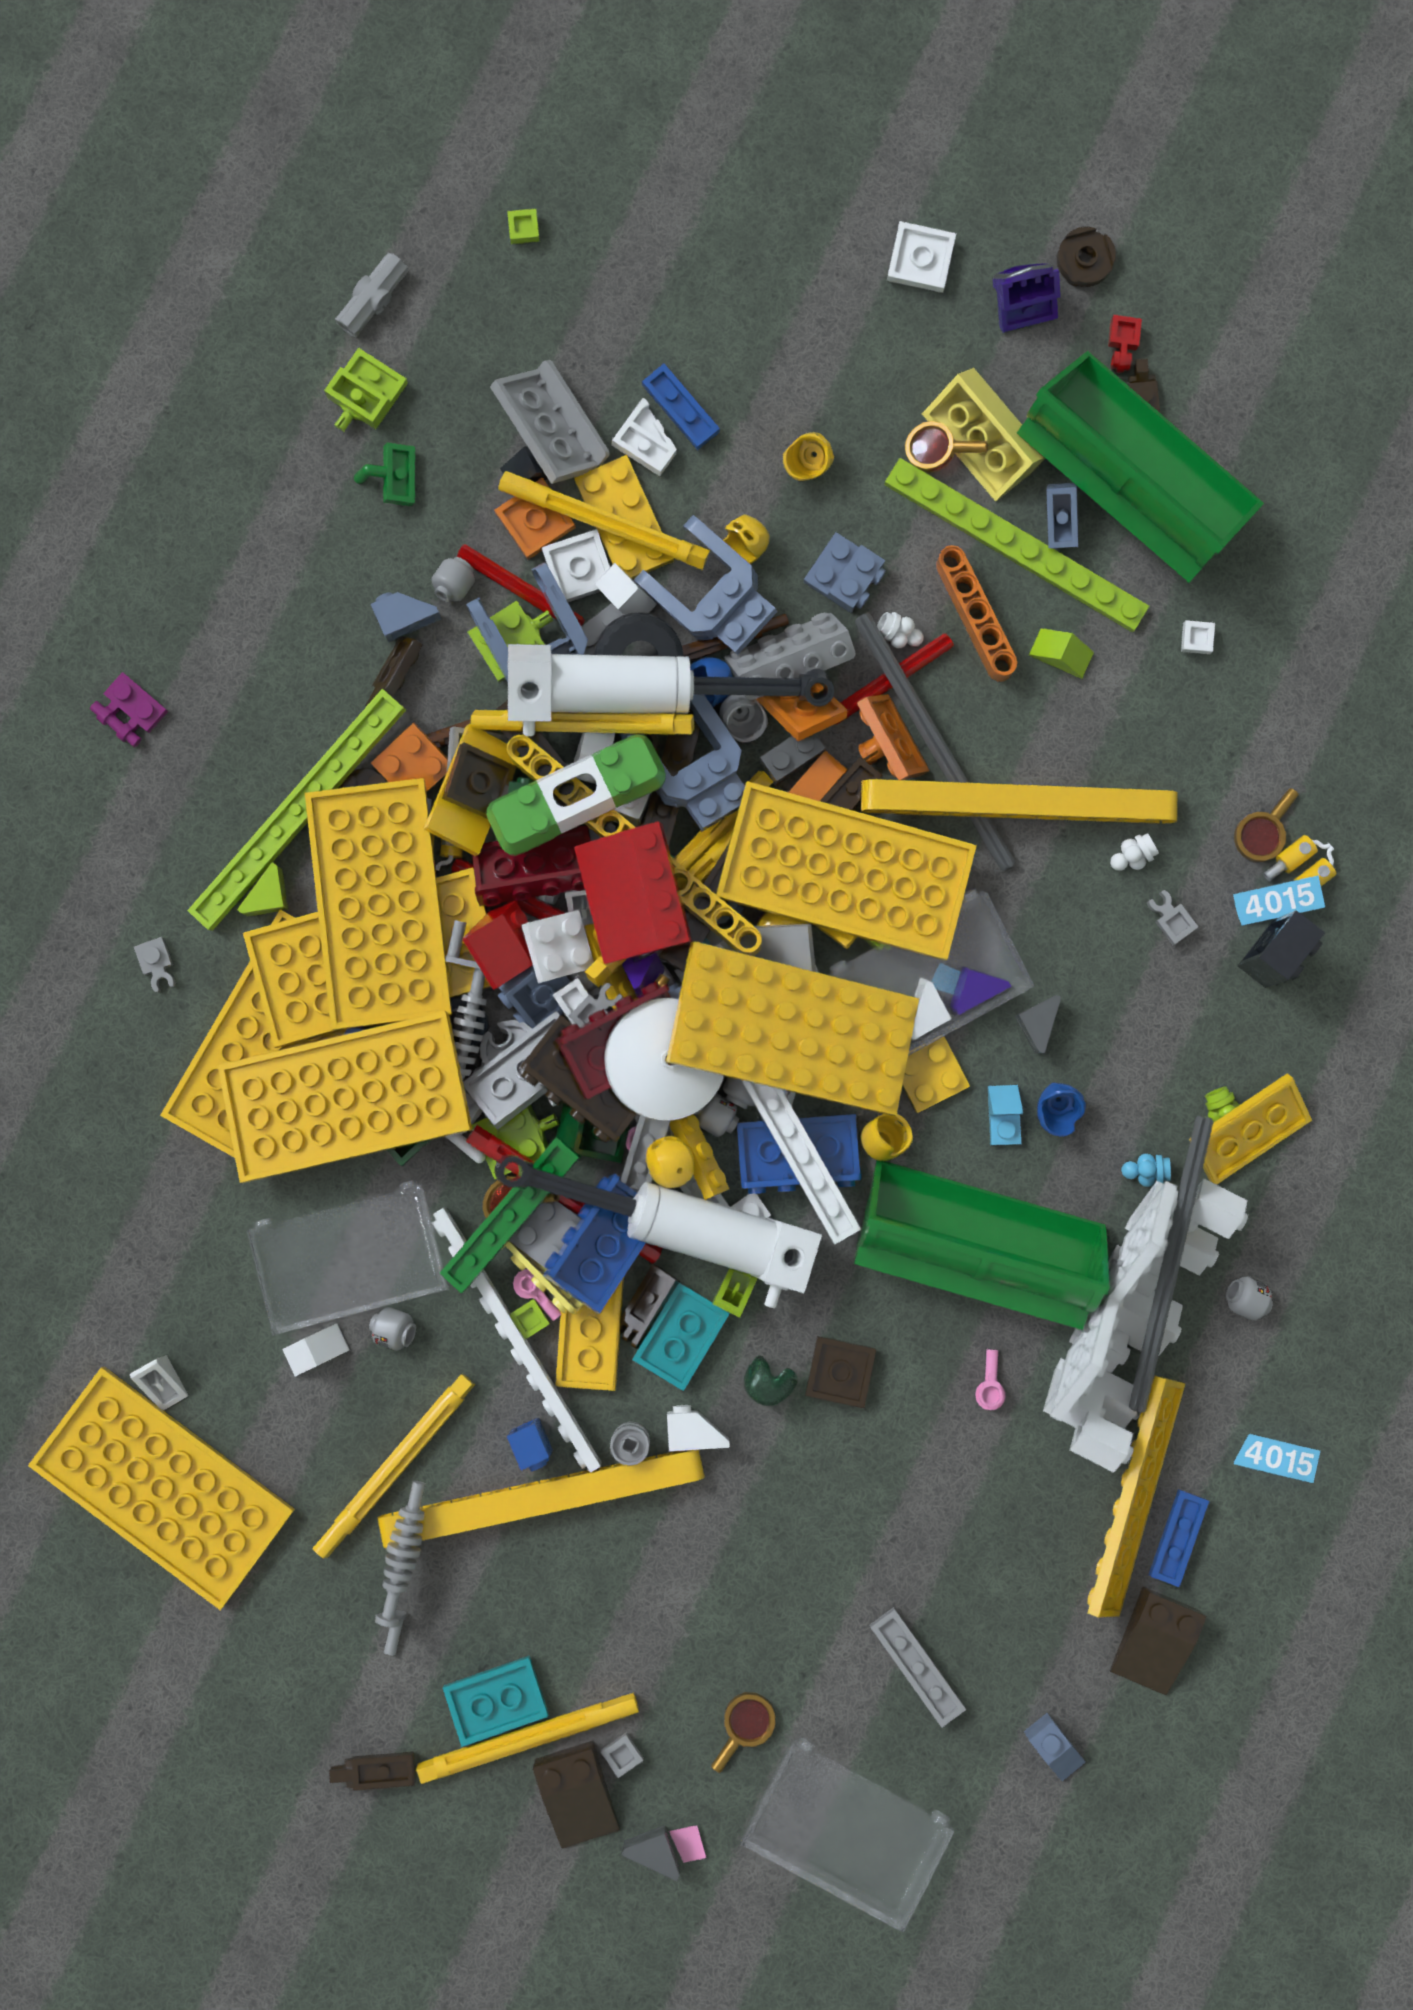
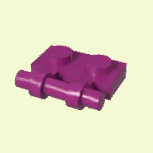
(135, 703)

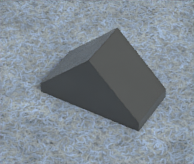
(1038, 1023)
(653, 1851)

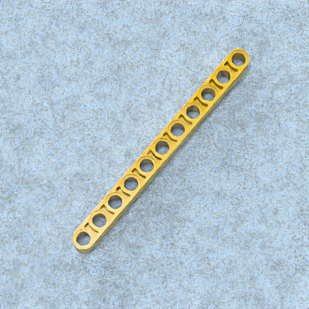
(537, 757)
(1018, 801)
(552, 1495)

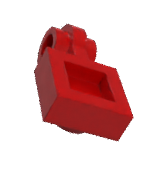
(1123, 335)

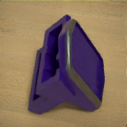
(1027, 295)

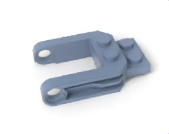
(730, 609)
(575, 637)
(710, 784)

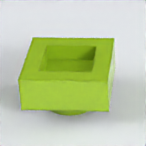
(523, 226)
(529, 1319)

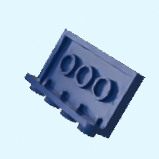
(765, 1165)
(595, 1251)

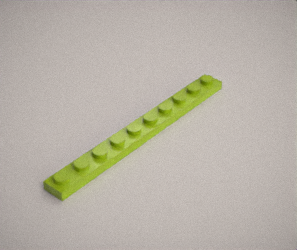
(1016, 545)
(292, 812)

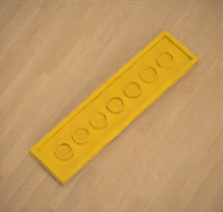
(1136, 1498)

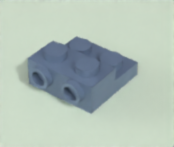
(845, 573)
(532, 999)

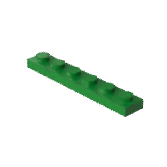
(506, 1219)

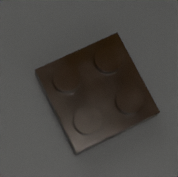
(477, 779)
(840, 1372)

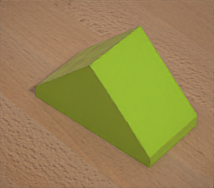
(1062, 651)
(267, 894)
(734, 1291)

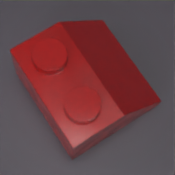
(500, 944)

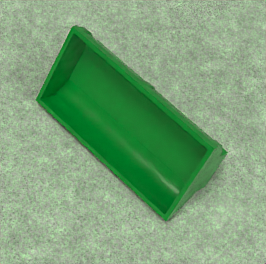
(1137, 465)
(983, 1245)

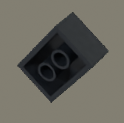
(1282, 950)

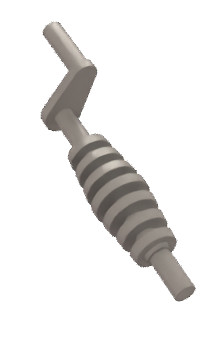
(473, 1000)
(401, 1563)

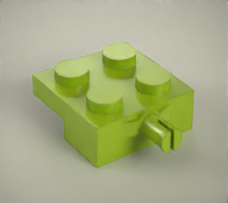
(364, 390)
(515, 629)
(522, 1133)

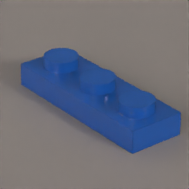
(680, 406)
(1178, 1538)

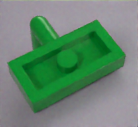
(397, 474)

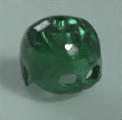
(766, 1388)

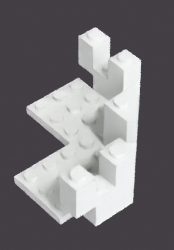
(1083, 1384)

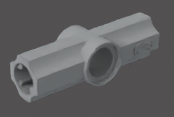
(371, 294)

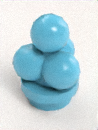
(1148, 1169)

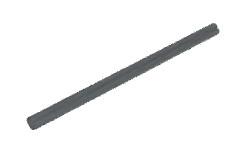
(929, 732)
(1170, 1263)

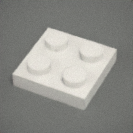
(921, 257)
(577, 564)
(558, 946)

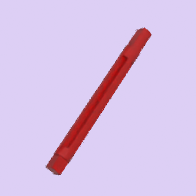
(496, 1148)

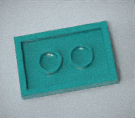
(681, 1336)
(495, 1701)

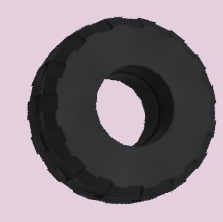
(639, 627)

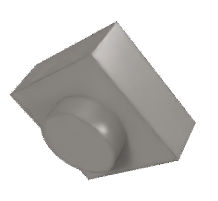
(622, 1754)

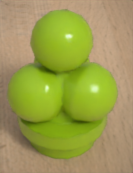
(1220, 1103)

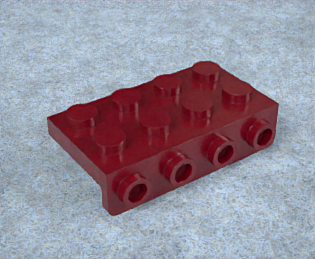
(535, 873)
(585, 1045)

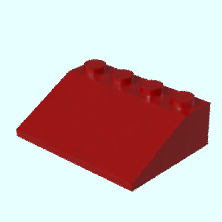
(633, 893)

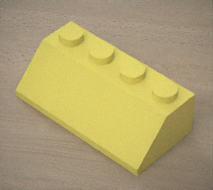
(978, 414)

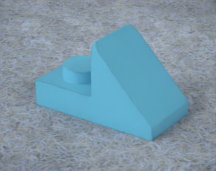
(1004, 1114)

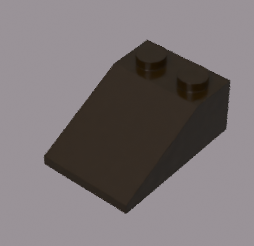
(1157, 1641)
(575, 1794)

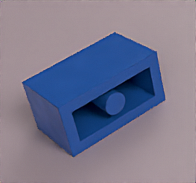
(530, 1445)

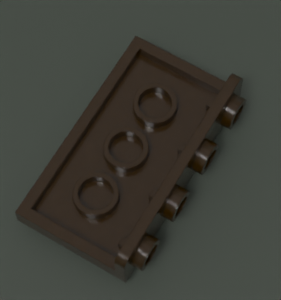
(549, 1069)

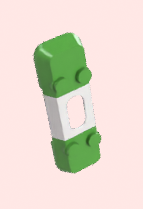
(533, 817)

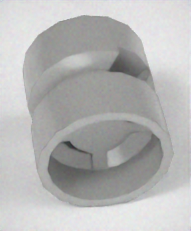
(630, 1443)

